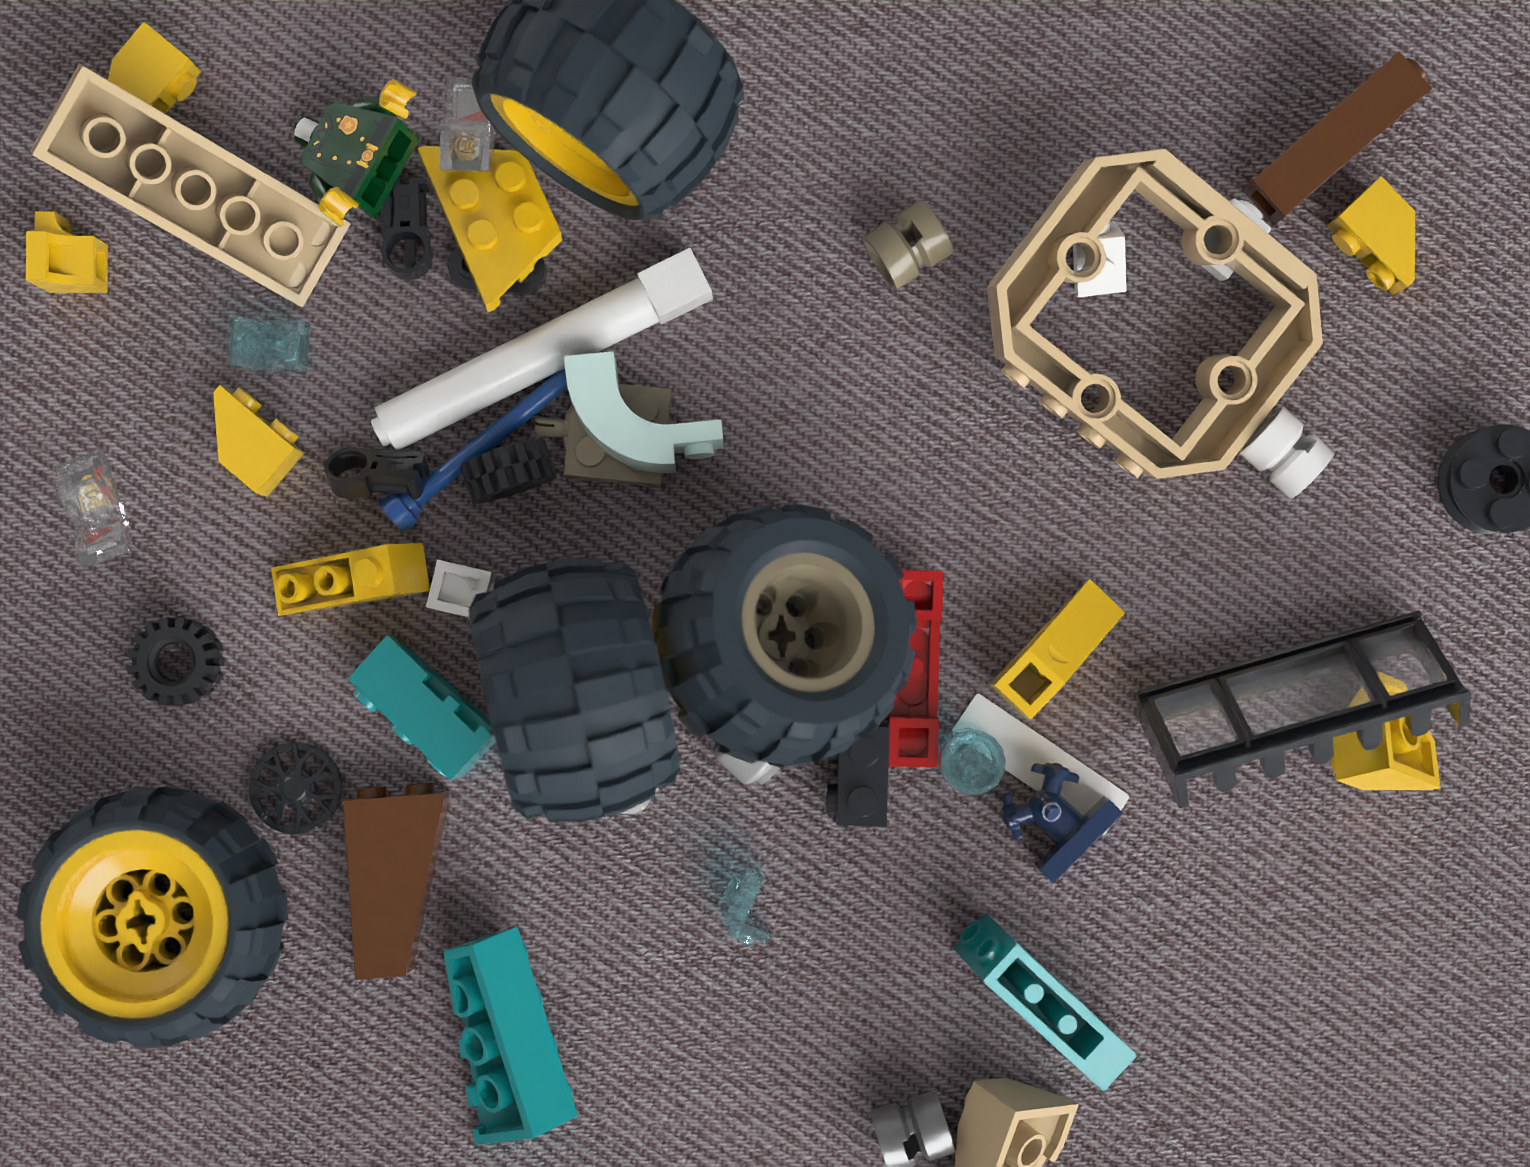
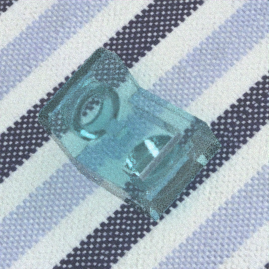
(269, 345)
(741, 894)

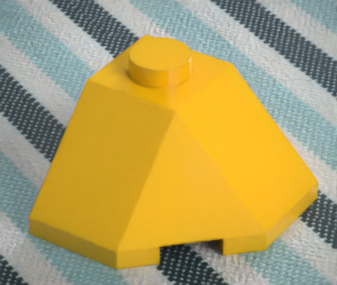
(1396, 764)

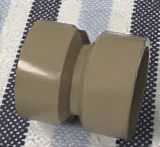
(892, 253)

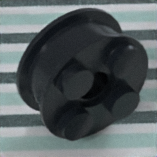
(1466, 484)

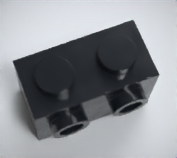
(861, 782)

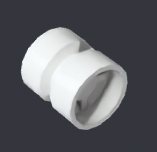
(1287, 452)

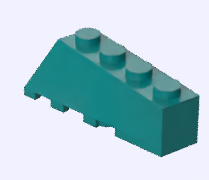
(507, 1040)

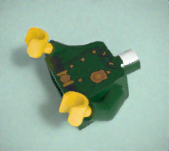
(357, 151)

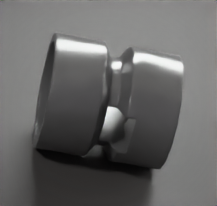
(912, 1131)

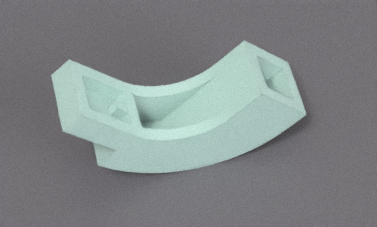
(623, 434)

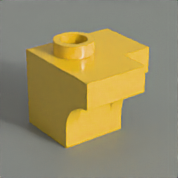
(63, 261)

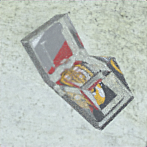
(466, 134)
(94, 505)

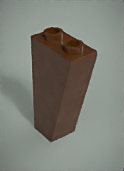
(1338, 137)
(390, 873)

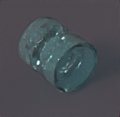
(971, 760)

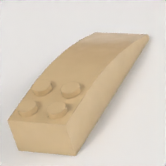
(188, 185)

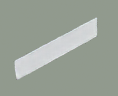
(1026, 747)

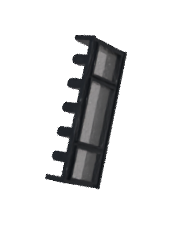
(1298, 701)

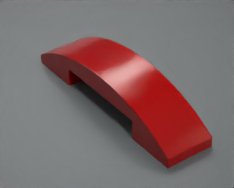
(914, 716)

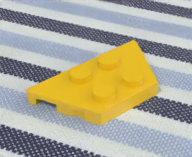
(495, 218)

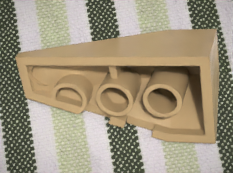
(1012, 1125)

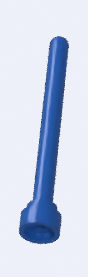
(404, 510)

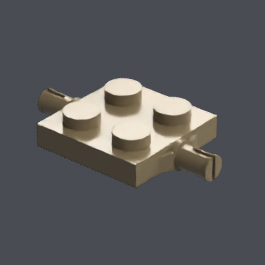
(587, 460)

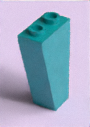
(1044, 1001)

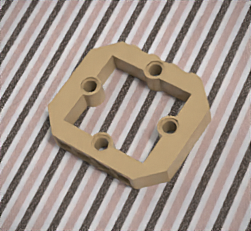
(1260, 369)

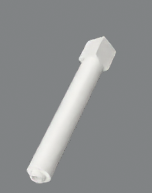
(653, 297)

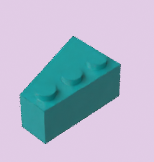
(423, 707)

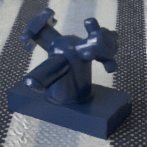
(1059, 820)

